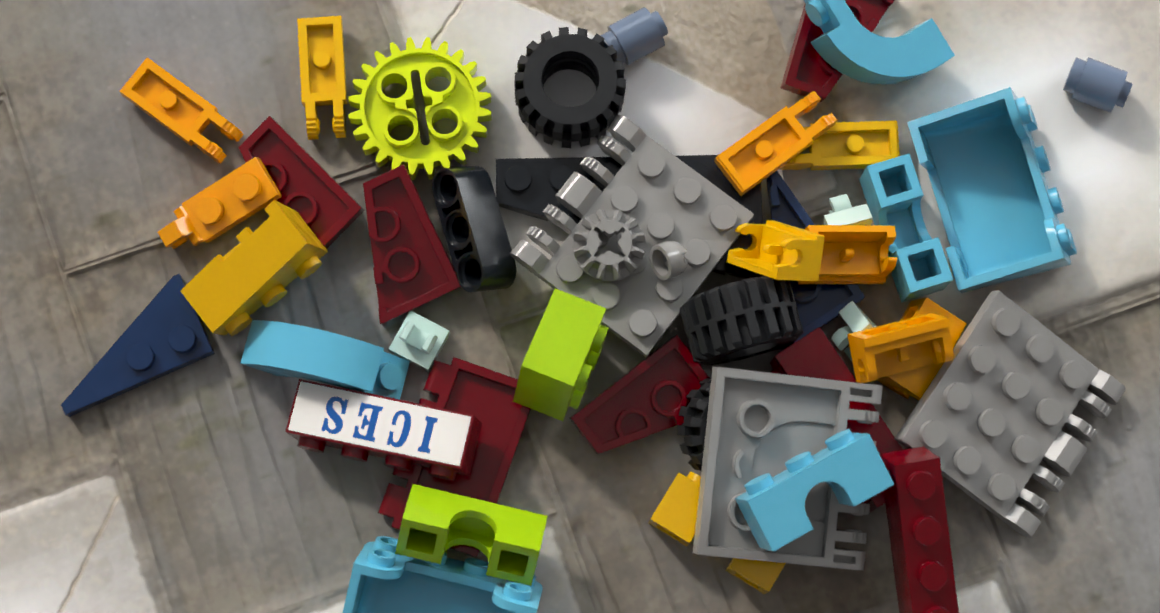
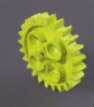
(382, 114)

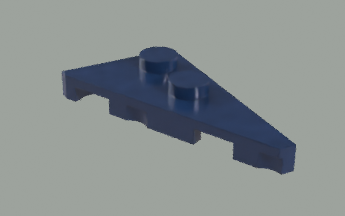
(815, 302)
(156, 344)

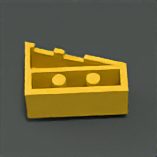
(254, 271)

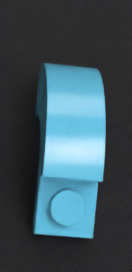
(873, 57)
(323, 357)

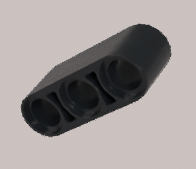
(474, 228)

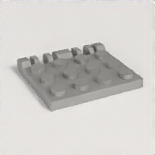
(668, 205)
(1004, 411)
(751, 431)

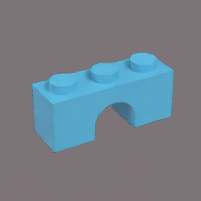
(895, 200)
(777, 504)

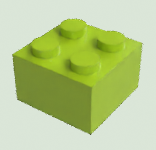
(561, 355)

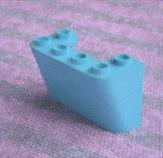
(992, 190)
(410, 585)

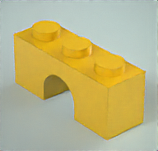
(677, 519)

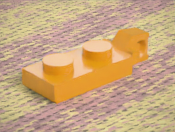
(221, 205)

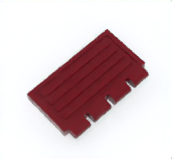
(490, 398)

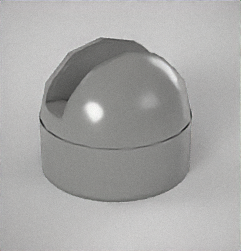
(668, 259)

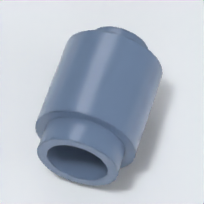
(636, 35)
(1097, 84)

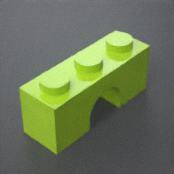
(445, 519)

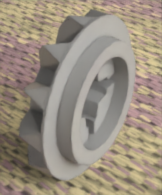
(608, 265)

